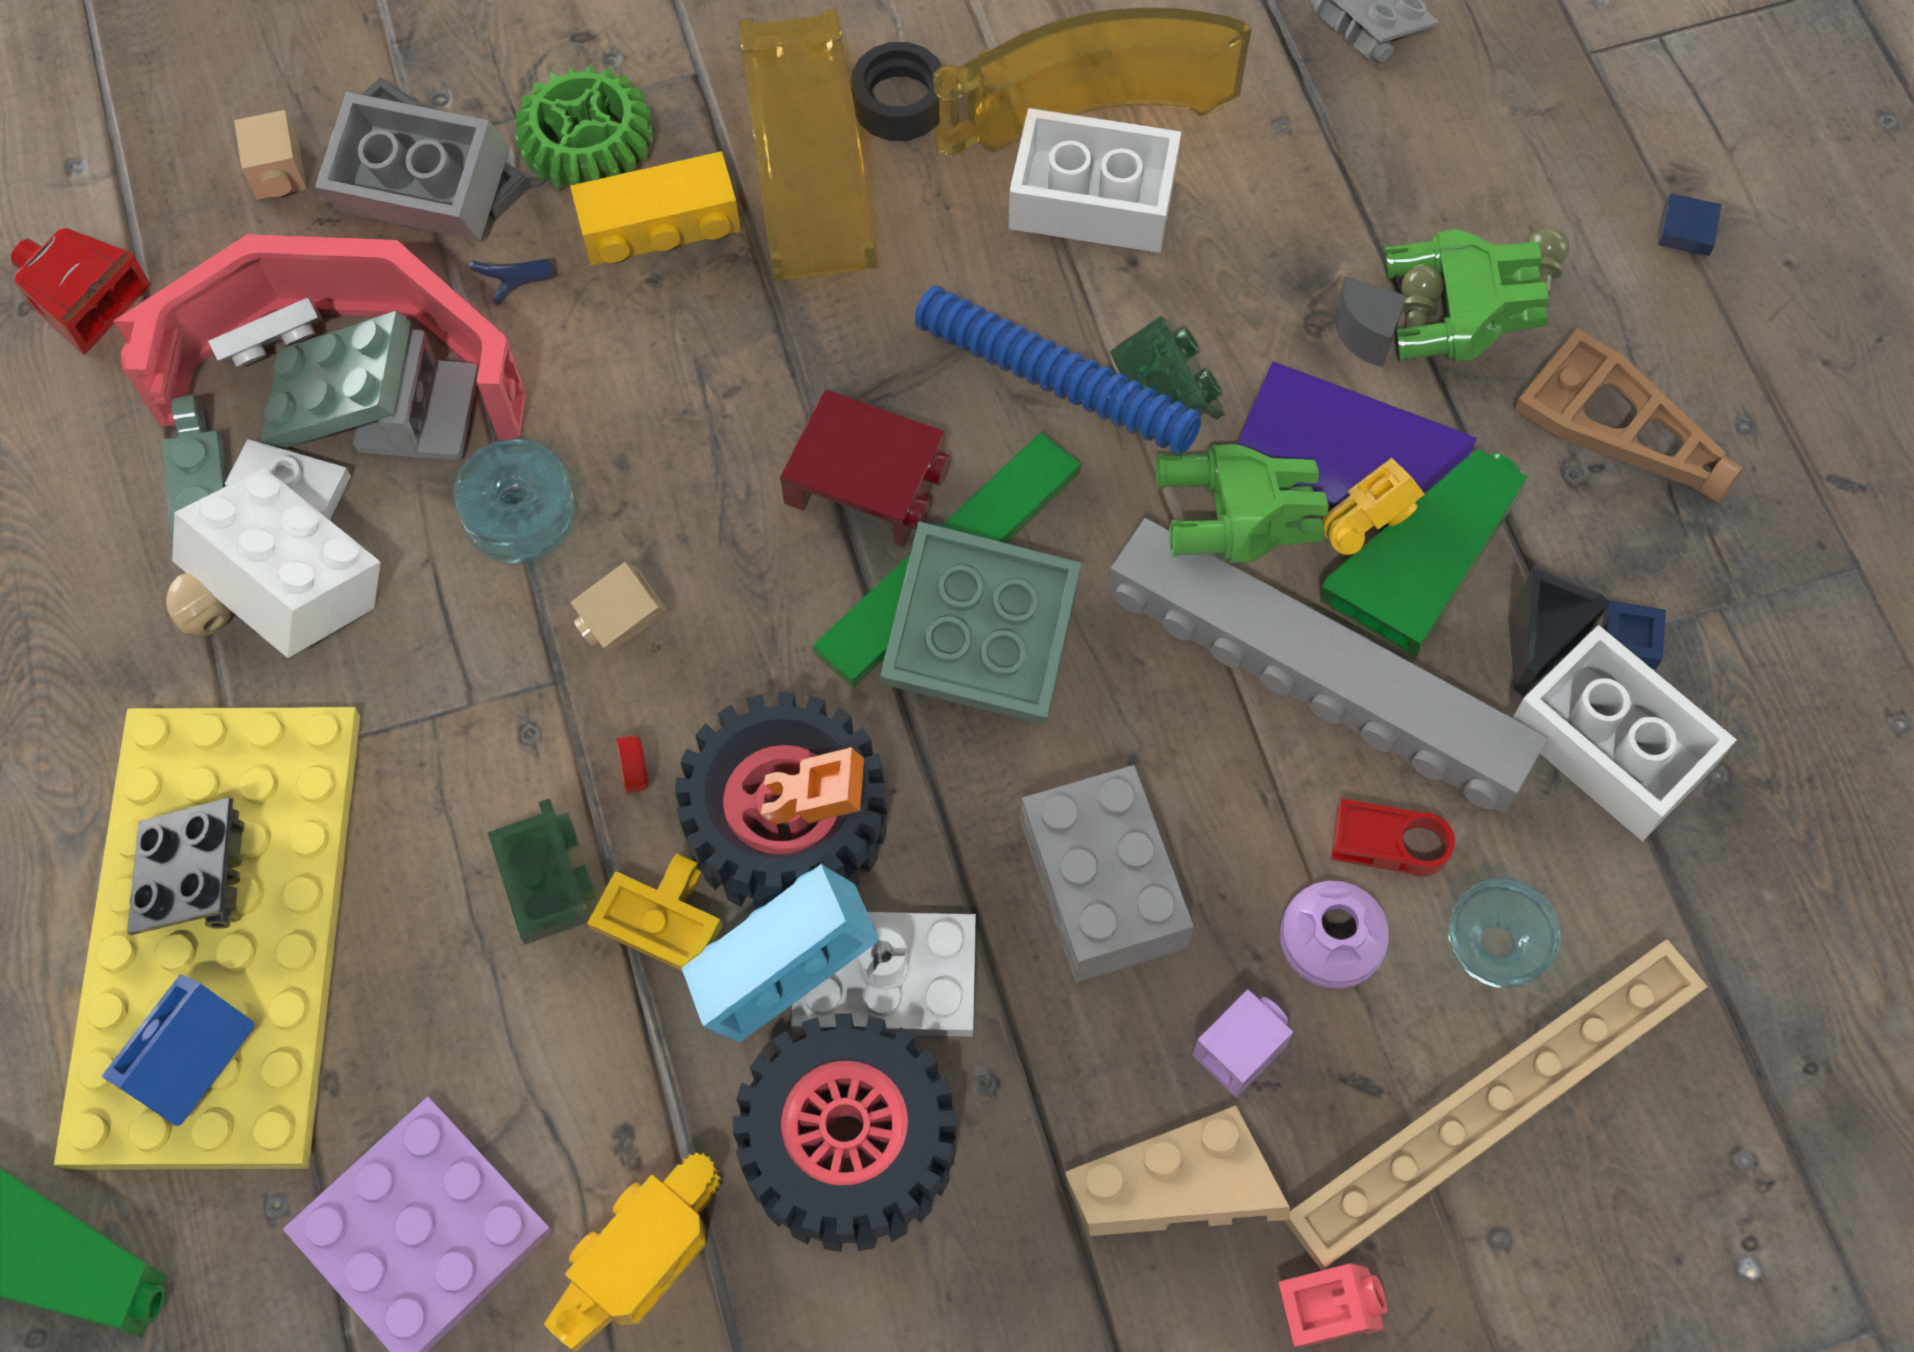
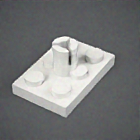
(910, 978)

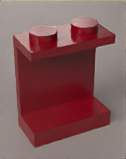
(866, 462)

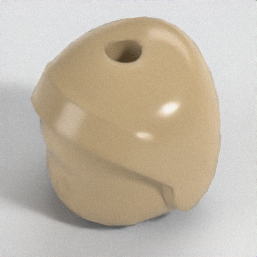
(194, 607)

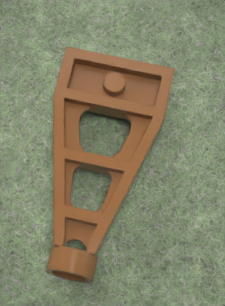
(1575, 376)

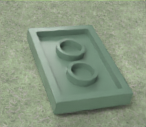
(336, 381)

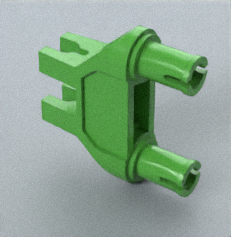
(1484, 293)
(1251, 501)

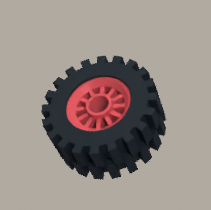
(862, 1202)

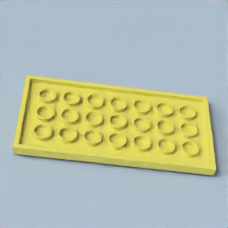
(273, 963)

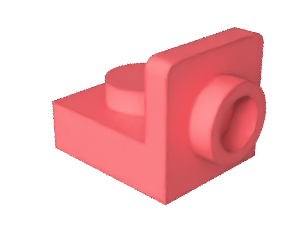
(1333, 1304)

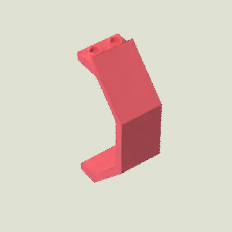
(343, 277)

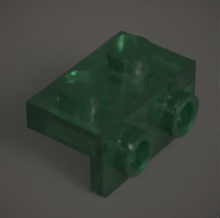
(1166, 361)
(540, 875)

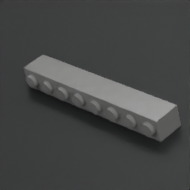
(1327, 667)

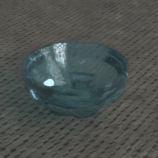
(1519, 912)

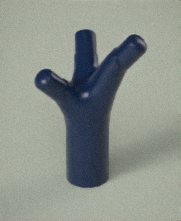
(513, 274)

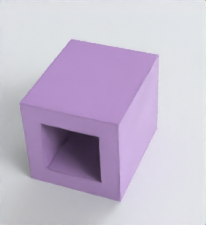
(1243, 1041)

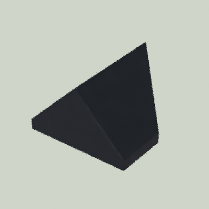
(1548, 623)

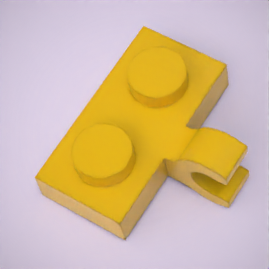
(657, 919)

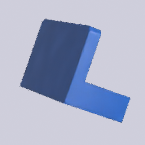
(179, 1050)

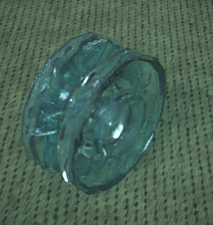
(508, 472)

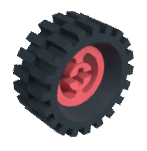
(721, 804)

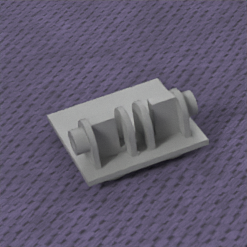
(1374, 22)

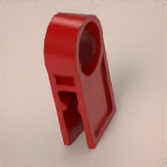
(1374, 837)

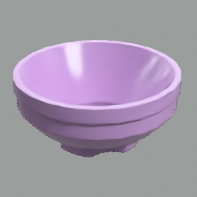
(1329, 960)

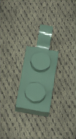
(193, 459)

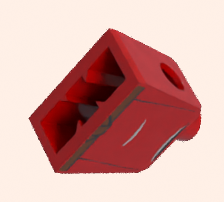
(78, 284)

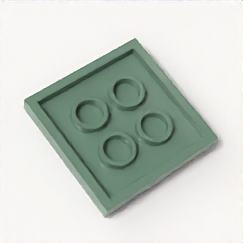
(980, 623)

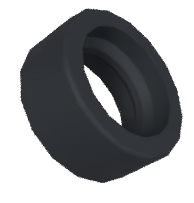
(889, 61)

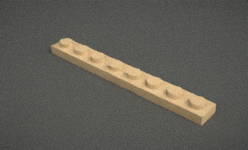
(1493, 1104)

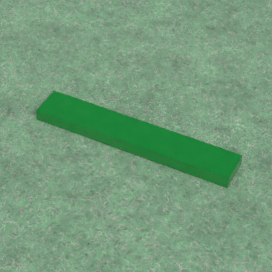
(994, 512)

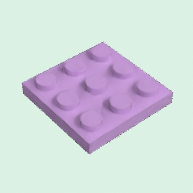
(417, 1231)

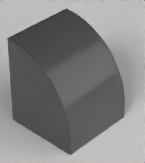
(1368, 319)

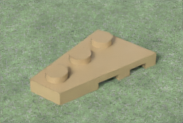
(1177, 1177)

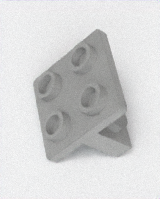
(429, 408)

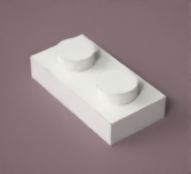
(247, 342)

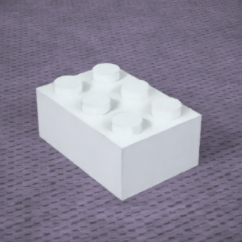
(1093, 180)
(275, 561)
(1622, 732)

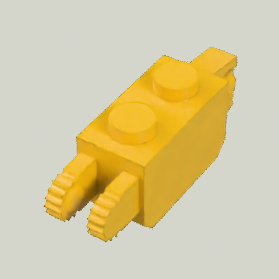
(636, 1254)

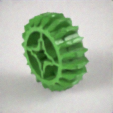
(577, 113)

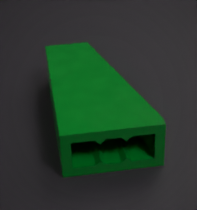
(1415, 569)
(69, 1266)

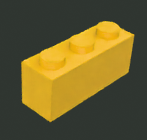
(656, 208)

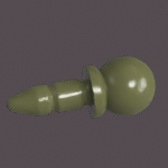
(1553, 250)
(1423, 287)

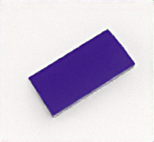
(1347, 433)

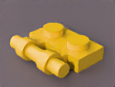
(1378, 499)

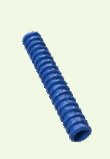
(1058, 370)

